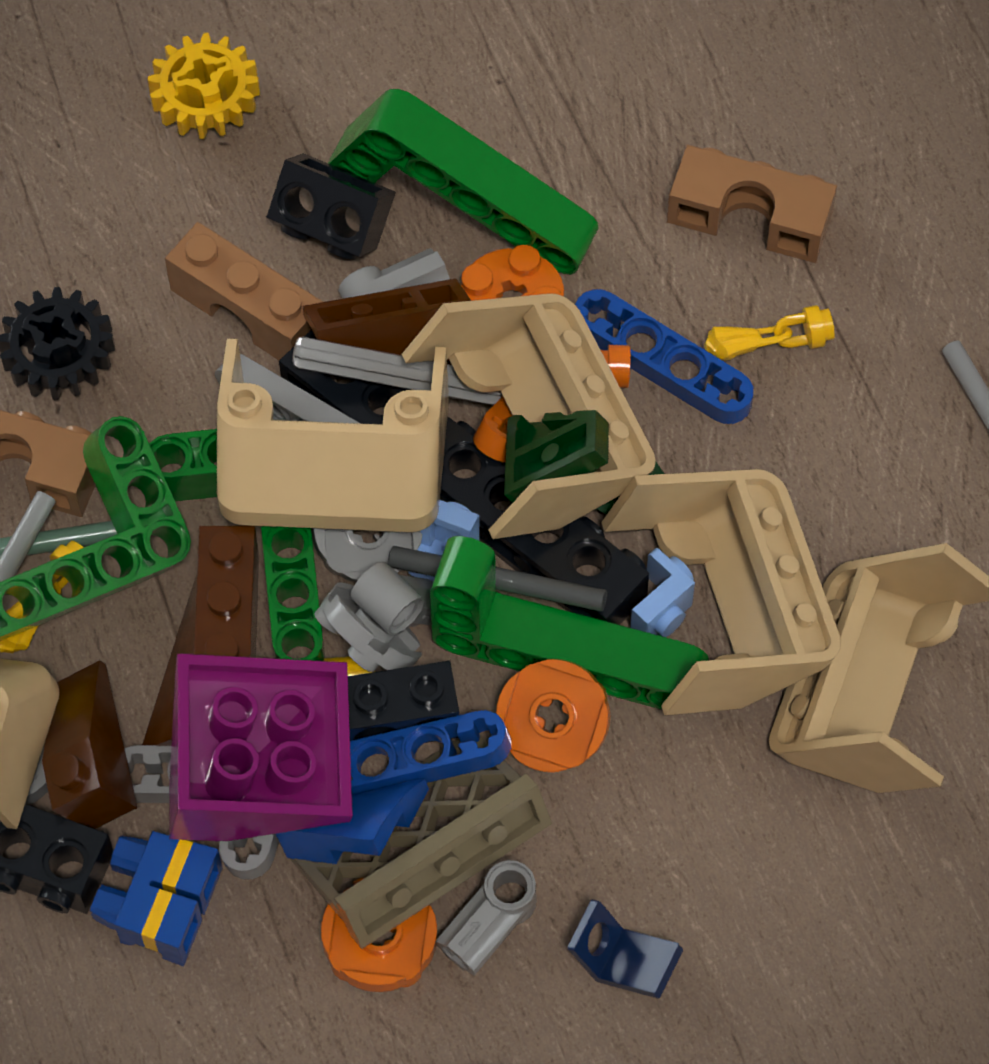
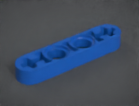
(668, 349)
(403, 744)

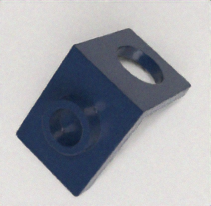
(624, 956)

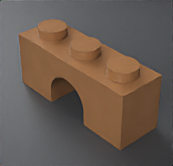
(716, 184)
(218, 273)
(54, 457)

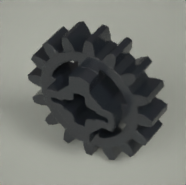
(57, 345)

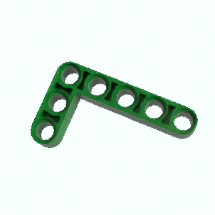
(467, 174)
(130, 544)
(284, 576)
(515, 632)

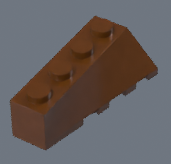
(218, 614)

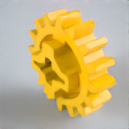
(204, 85)

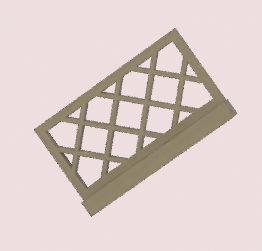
(437, 858)

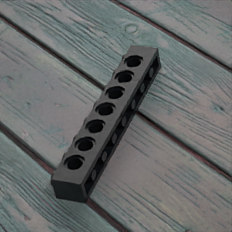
(578, 543)

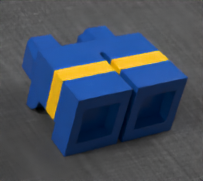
(166, 894)

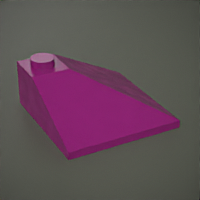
(258, 747)

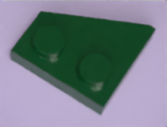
(553, 448)

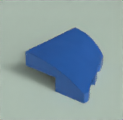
(372, 823)

